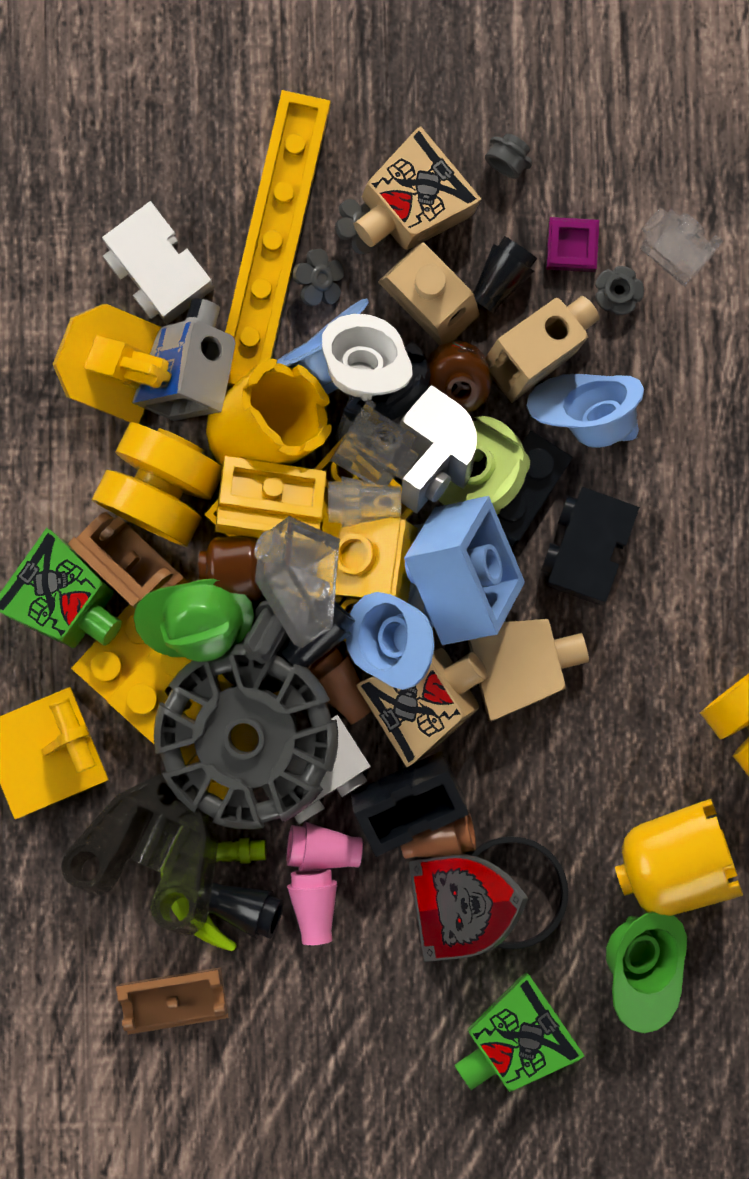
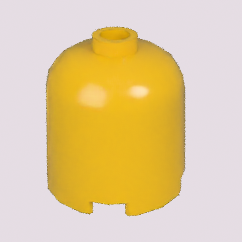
(271, 416)
(678, 862)

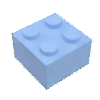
(464, 570)

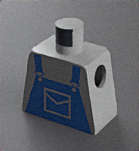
(198, 363)

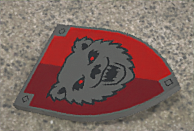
(463, 905)

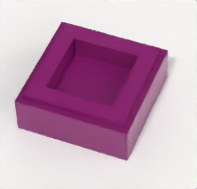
(572, 244)

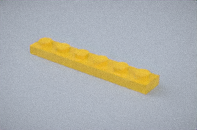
(275, 229)

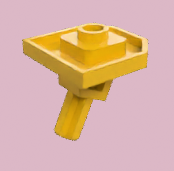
(107, 359)

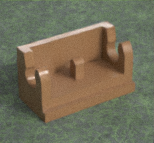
(124, 559)
(172, 1001)

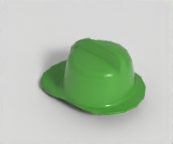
(193, 620)
(647, 970)

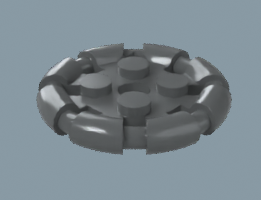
(277, 734)

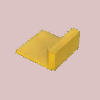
(372, 557)

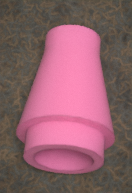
(320, 848)
(313, 903)

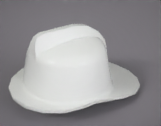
(365, 356)

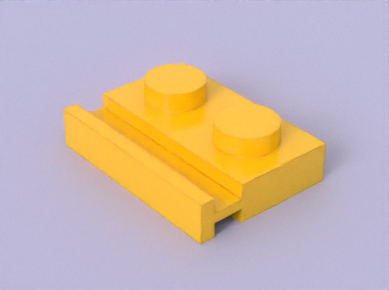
(262, 494)

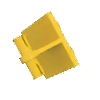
(47, 754)

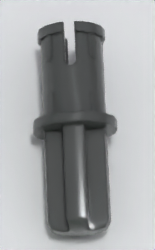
(264, 635)

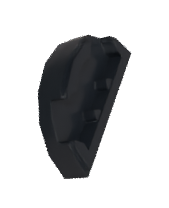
(398, 403)

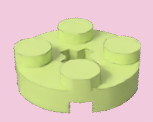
(504, 465)

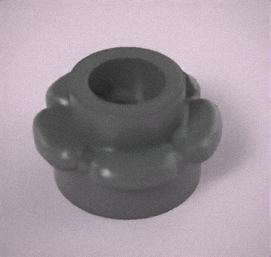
(508, 155)
(615, 303)

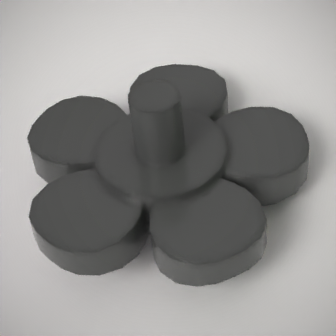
(351, 212)
(320, 278)

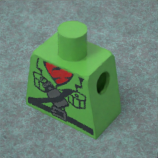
(59, 595)
(518, 1039)

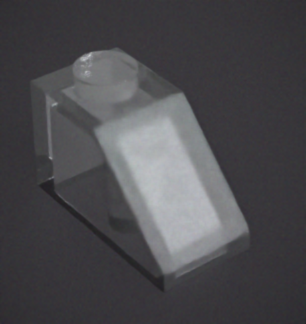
(298, 577)

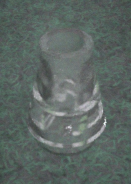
(361, 501)

